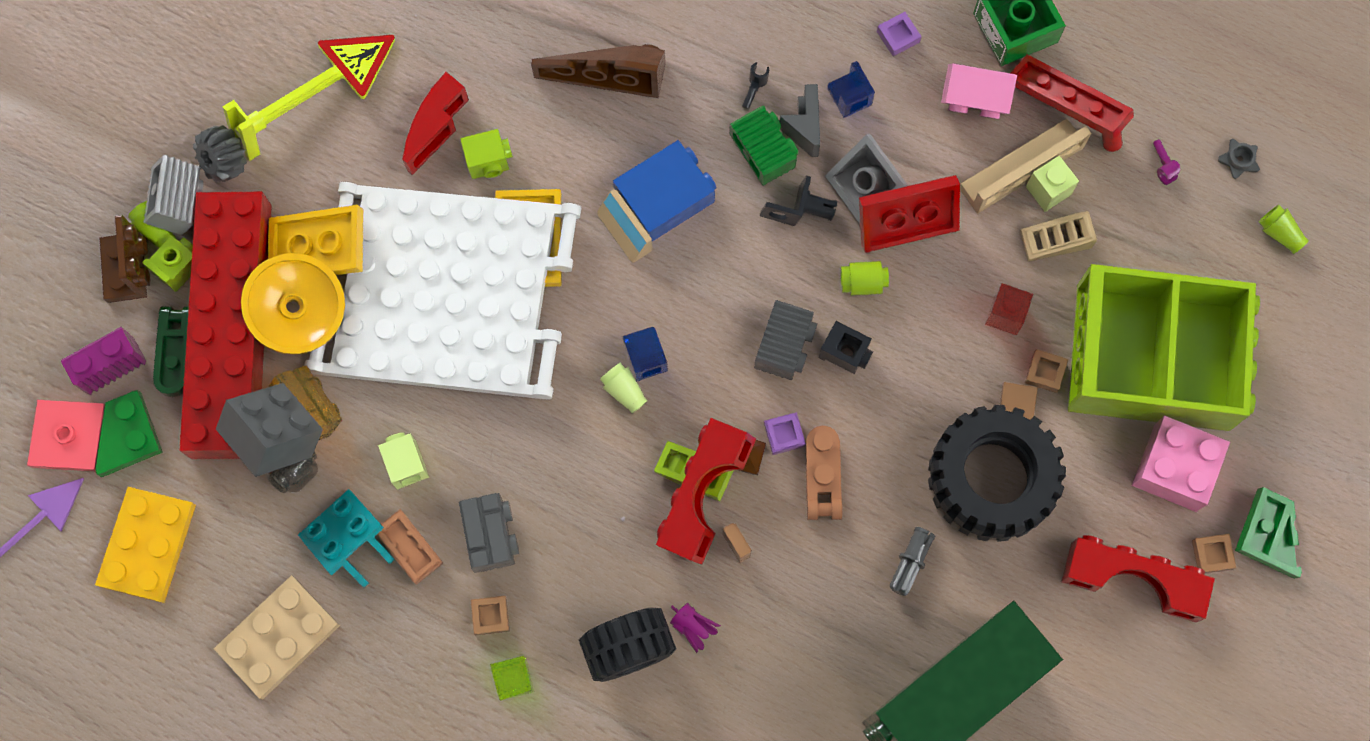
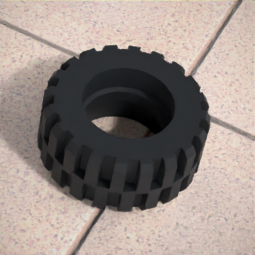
(1022, 438)

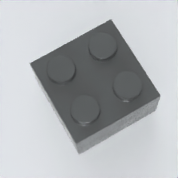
(268, 429)

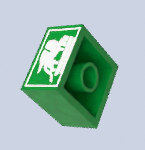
(1018, 26)

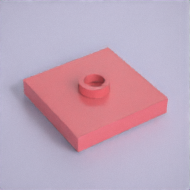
(66, 435)

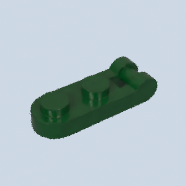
(170, 351)

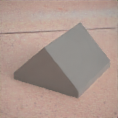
(863, 173)

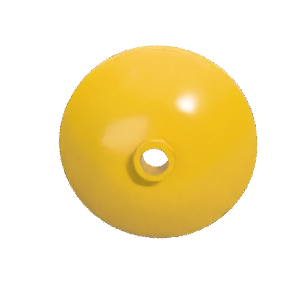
(299, 280)

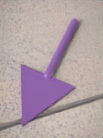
(54, 503)

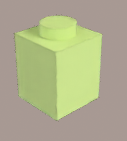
(1052, 183)
(403, 460)

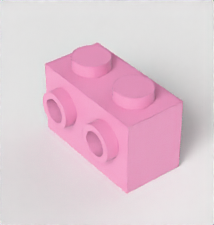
(978, 89)

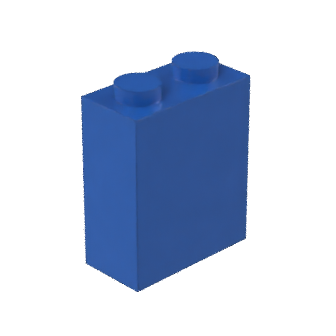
(666, 189)

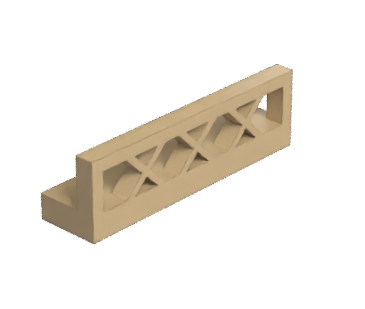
(1017, 167)

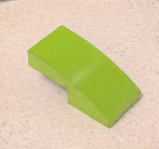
(672, 467)

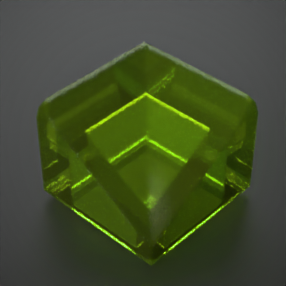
(512, 678)

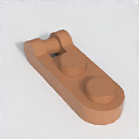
(823, 473)

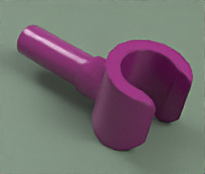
(1170, 168)

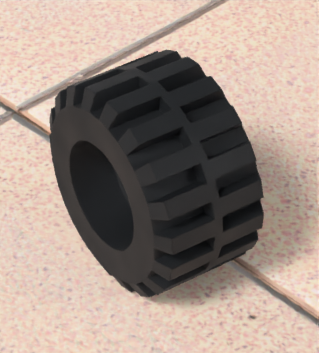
(627, 644)

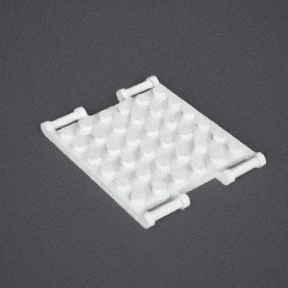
(449, 292)

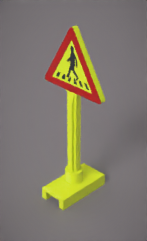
(352, 59)

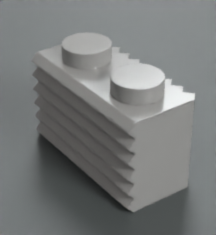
(172, 195)

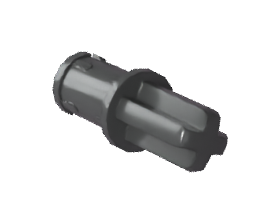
(911, 561)

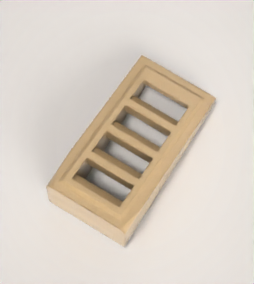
(1069, 222)

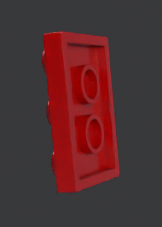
(910, 213)

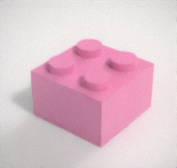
(1181, 464)

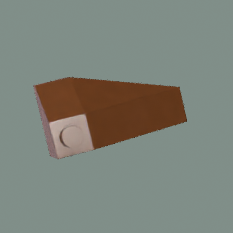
(617, 69)

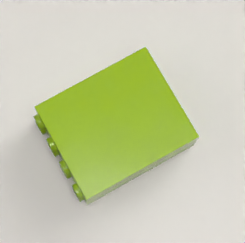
(1164, 347)

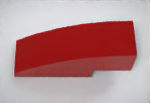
(433, 121)

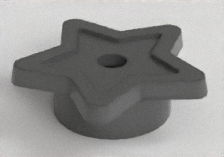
(1244, 150)

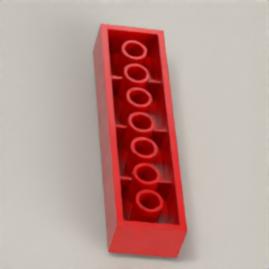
(220, 350)

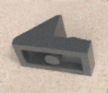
(805, 127)

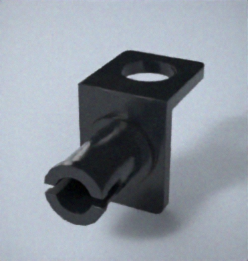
(804, 203)

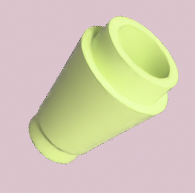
(623, 387)

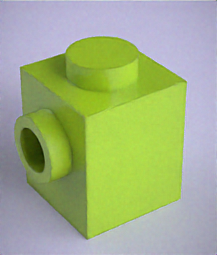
(486, 154)

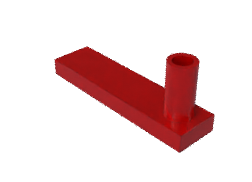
(1074, 99)

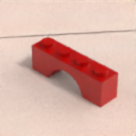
(719, 451)
(1180, 590)

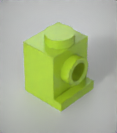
(171, 272)

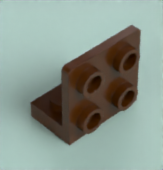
(121, 263)

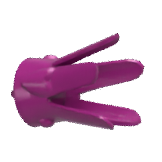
(692, 625)

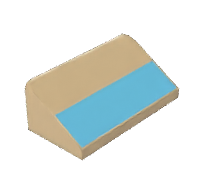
(624, 226)

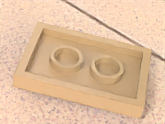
(276, 637)

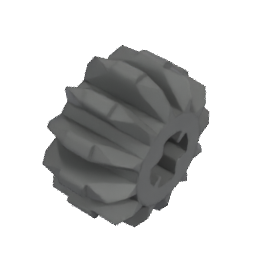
(219, 153)

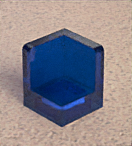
(852, 91)
(645, 353)

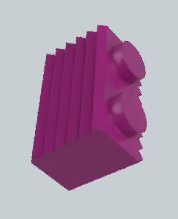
(103, 361)

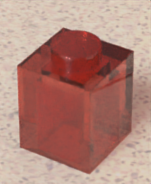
(1009, 309)

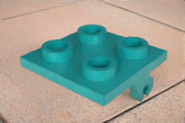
(341, 532)

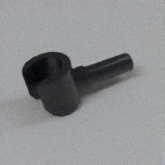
(756, 82)

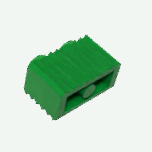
(763, 144)

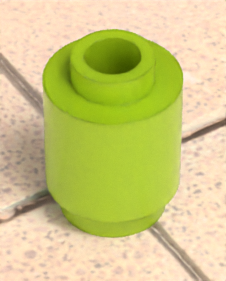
(864, 278)

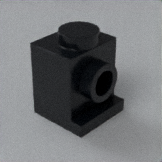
(846, 337)

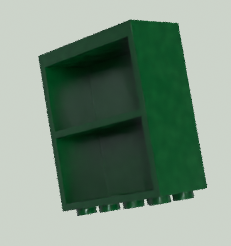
(968, 683)

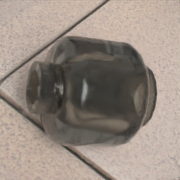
(295, 476)

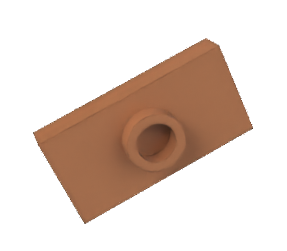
(409, 547)

